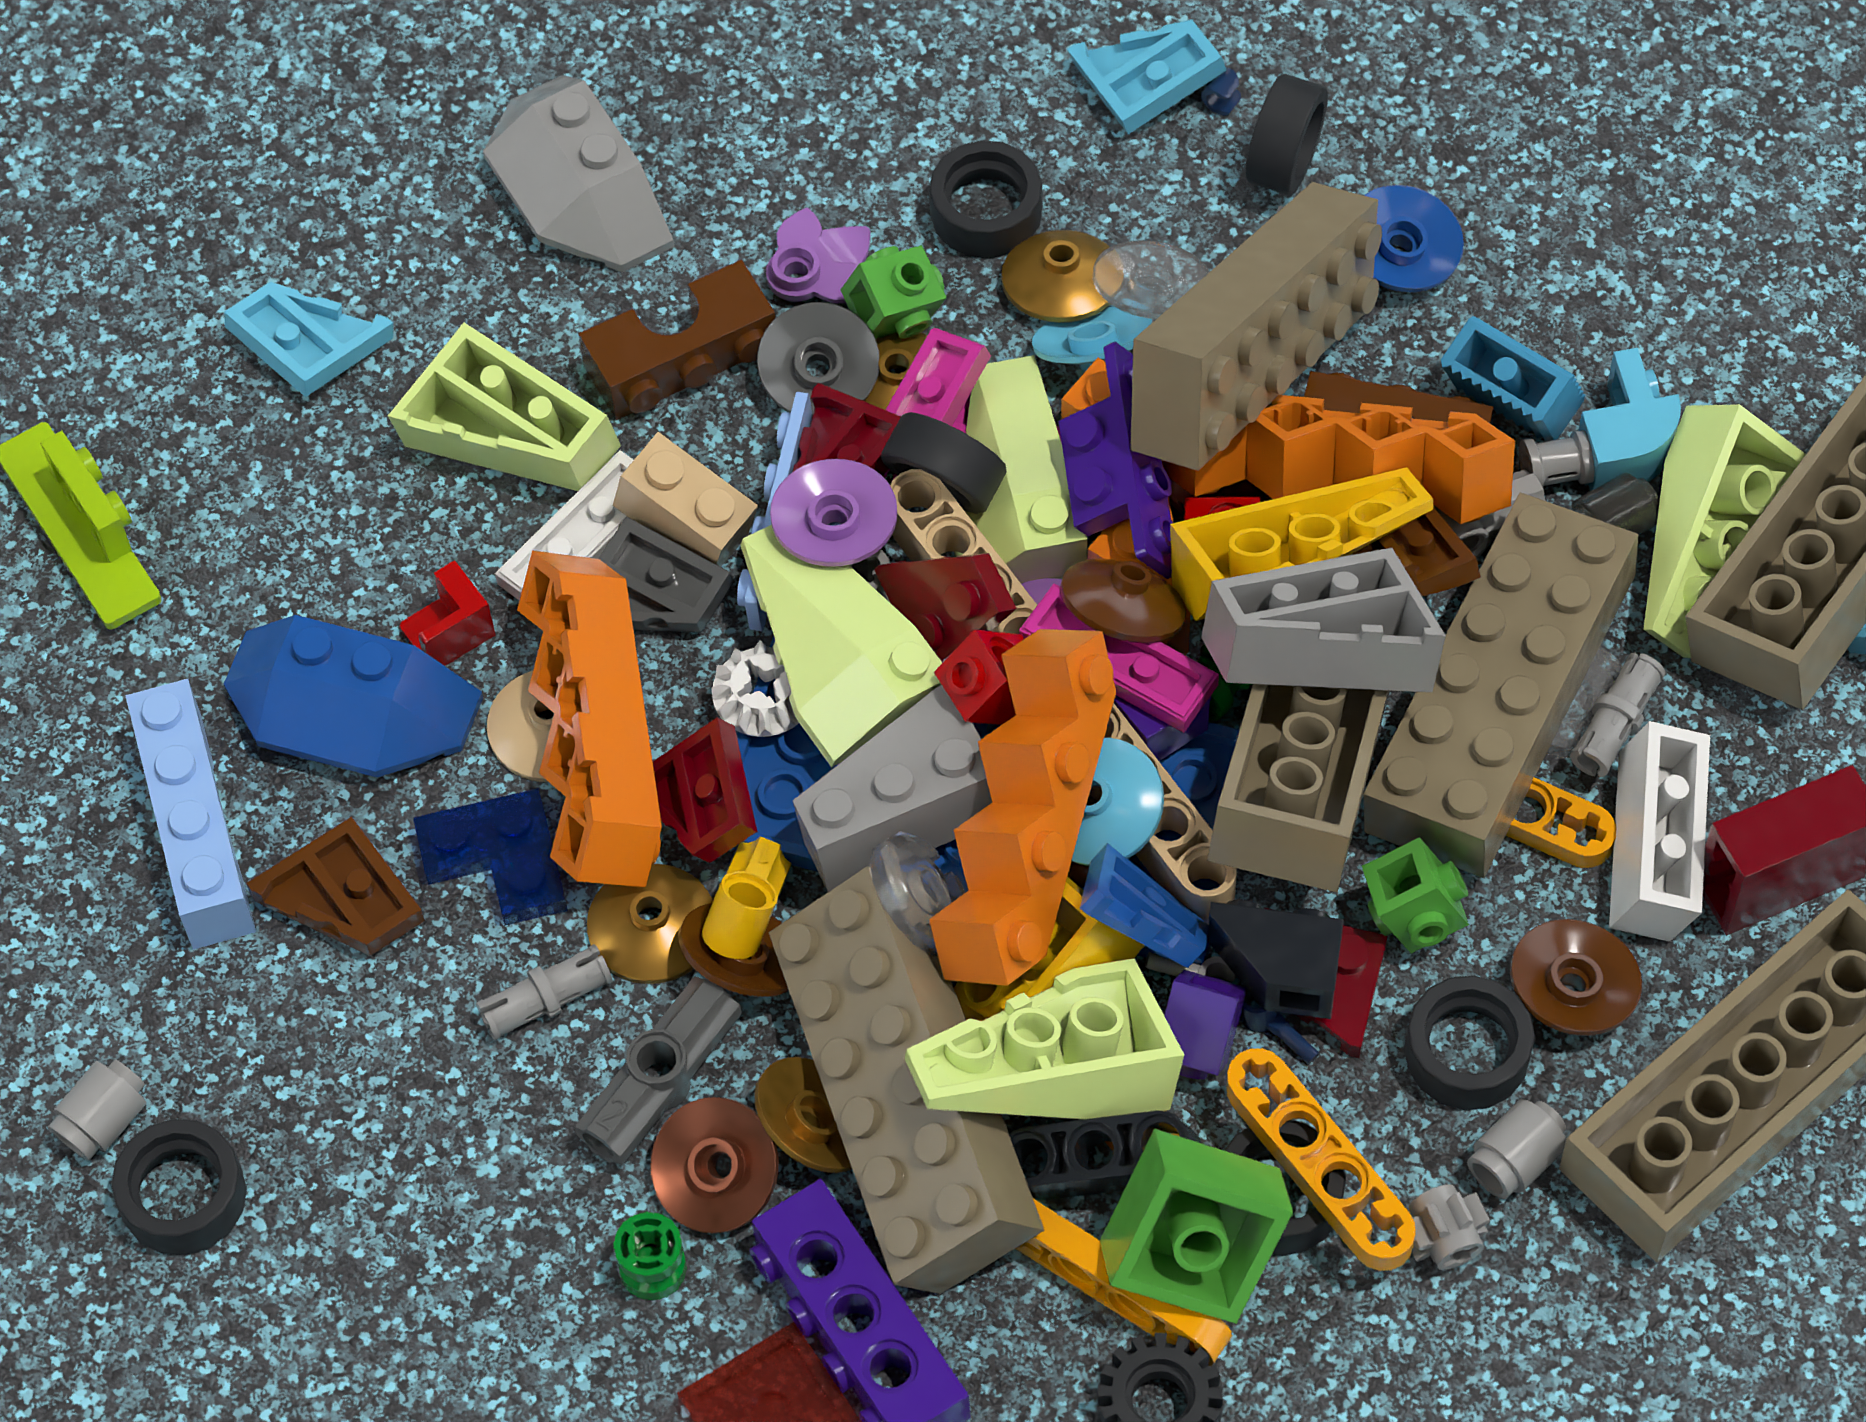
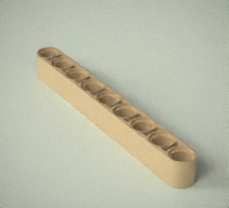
(1170, 863)

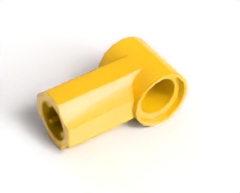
(746, 899)

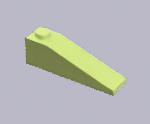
(1031, 509)
(842, 647)
(1068, 1052)

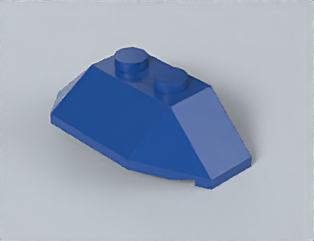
(348, 697)

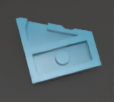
(1149, 70)

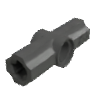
(635, 1100)

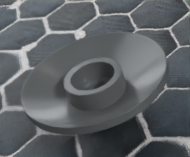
(817, 334)

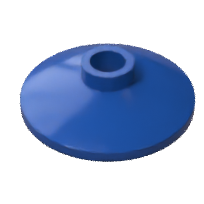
(1424, 230)

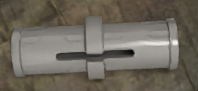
(1617, 714)
(544, 992)

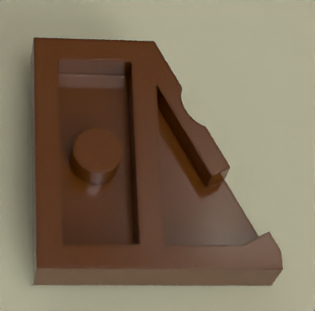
(340, 890)

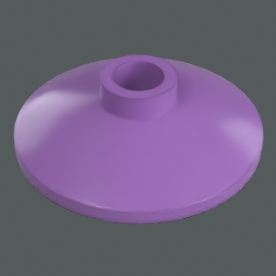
(833, 493)

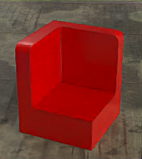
(454, 621)

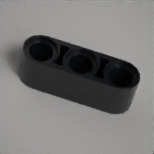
(1072, 1141)

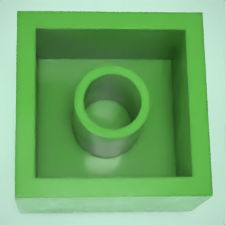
(1195, 1226)

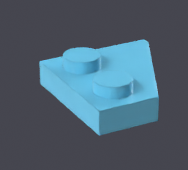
(303, 335)

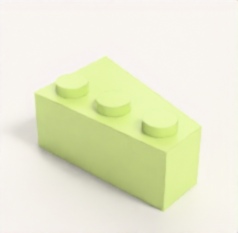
(503, 415)

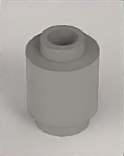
(98, 1108)
(1518, 1148)

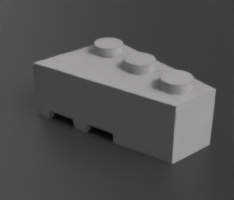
(1325, 626)
(909, 778)

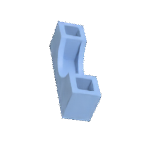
(190, 814)

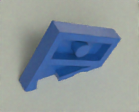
(1141, 908)

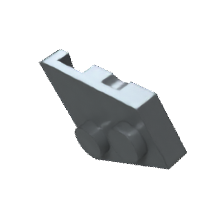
(665, 581)

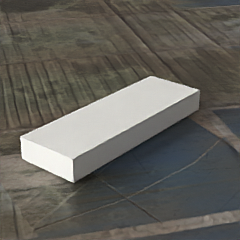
(577, 529)

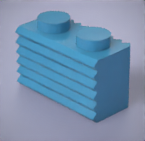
(1512, 379)

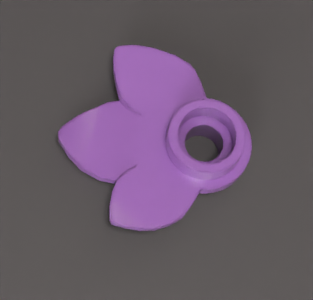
(821, 255)

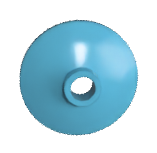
(1084, 339)
(1128, 805)

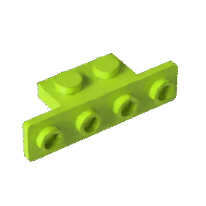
(80, 521)

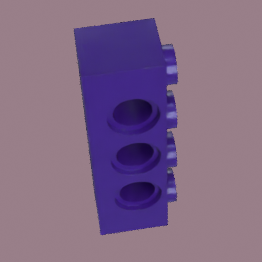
(816, 1228)

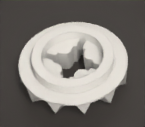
(754, 712)

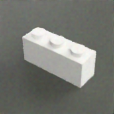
(1660, 831)

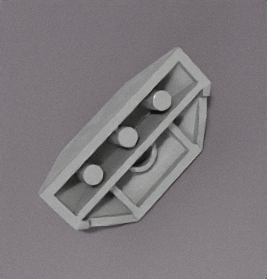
(576, 176)

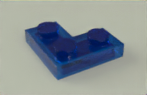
(498, 836)

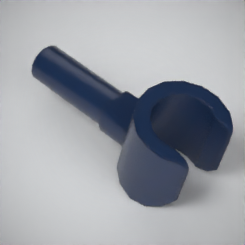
(1221, 93)
(1262, 1020)

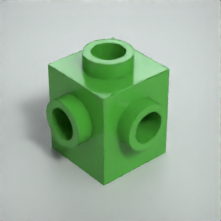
(895, 291)
(1415, 895)

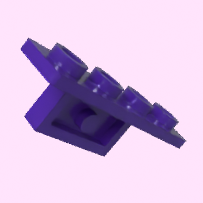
(1109, 478)

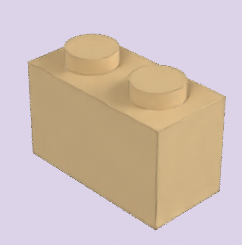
(684, 501)

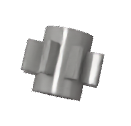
(1448, 1226)

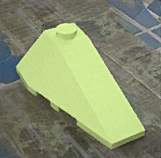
(1712, 492)

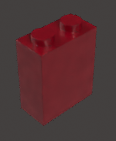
(1786, 850)

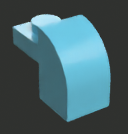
(1637, 428)

